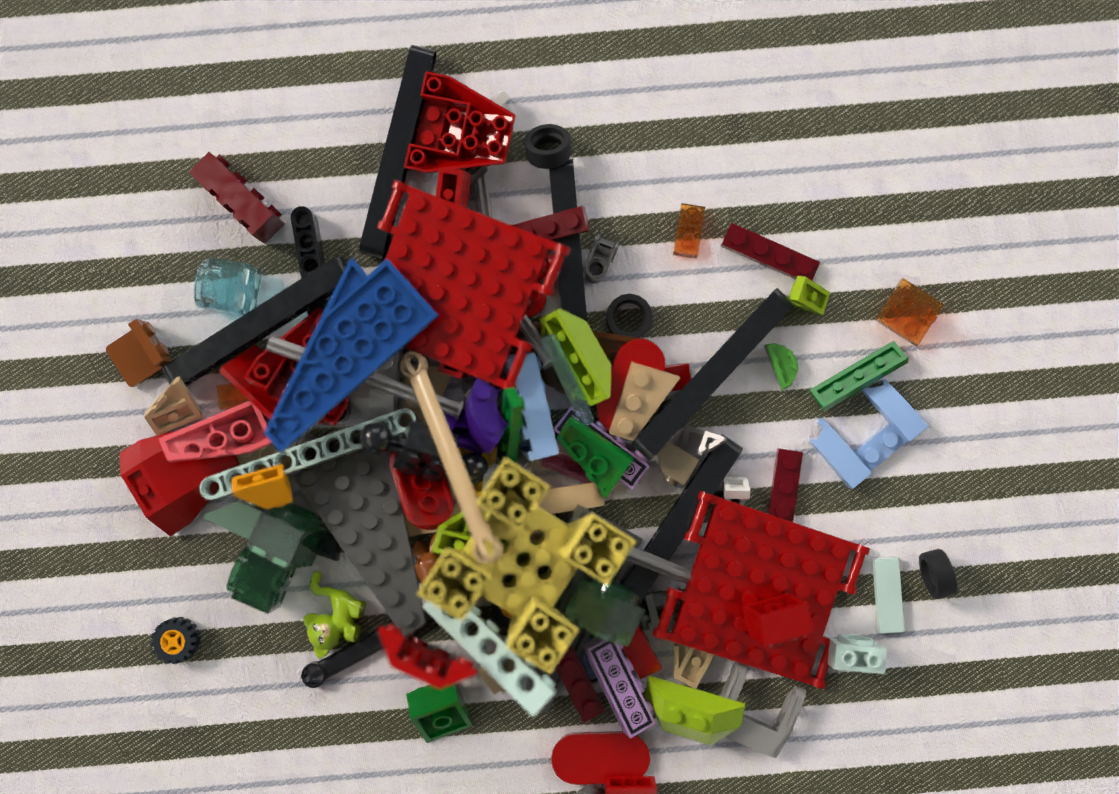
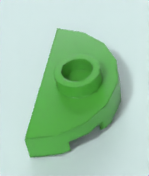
(783, 364)

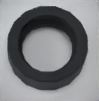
(548, 134)
(633, 299)
(938, 573)

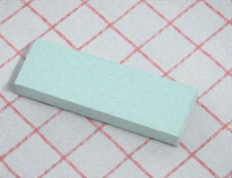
(888, 595)

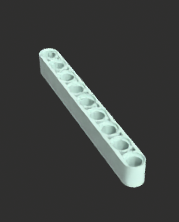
(298, 457)

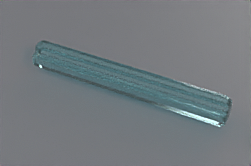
(567, 379)

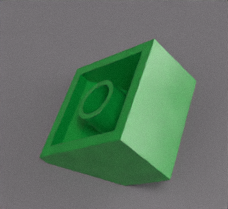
(438, 711)

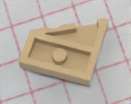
(172, 408)
(690, 664)

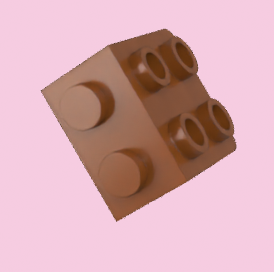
(138, 353)

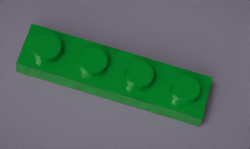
(859, 376)
(512, 414)

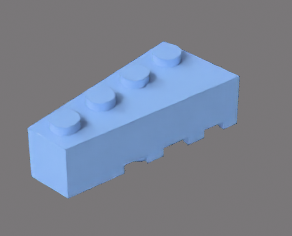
(537, 431)

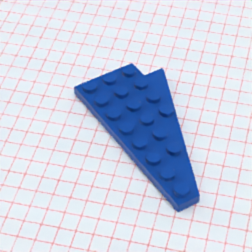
(356, 335)

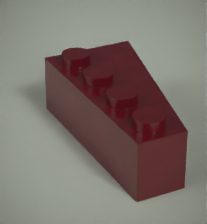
(237, 198)

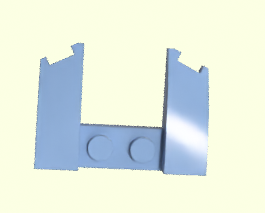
(856, 466)

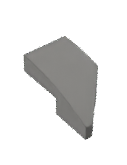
(700, 441)

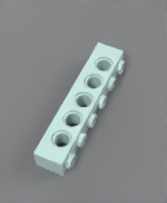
(531, 701)

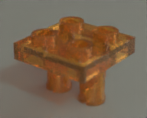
(909, 312)

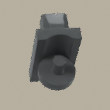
(654, 602)

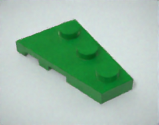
(595, 454)

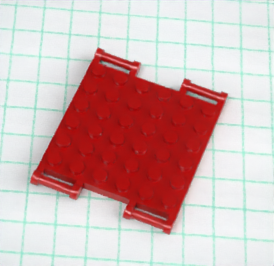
(473, 277)
(752, 559)

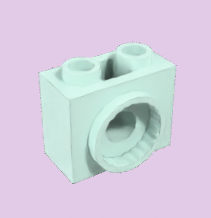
(857, 654)

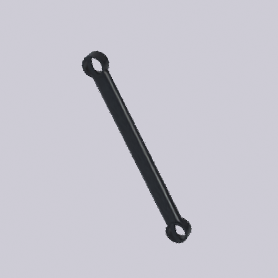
(350, 655)

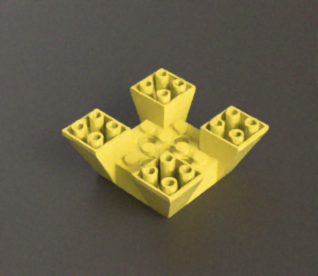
(536, 626)

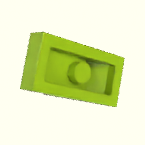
(809, 295)

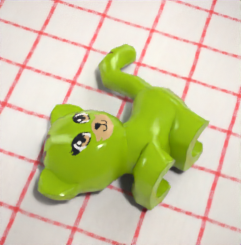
(326, 629)

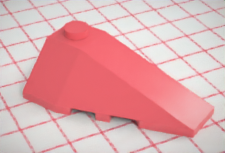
(224, 434)

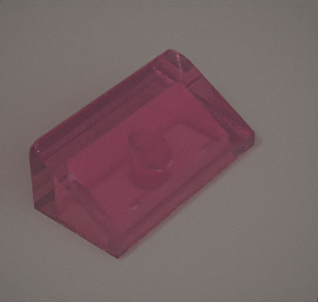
(565, 465)

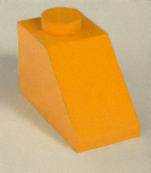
(264, 487)

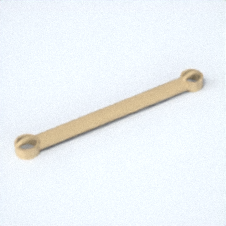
(451, 458)

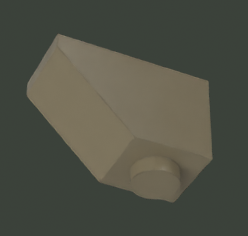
(675, 464)

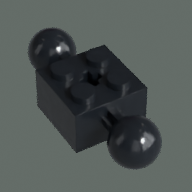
(417, 451)

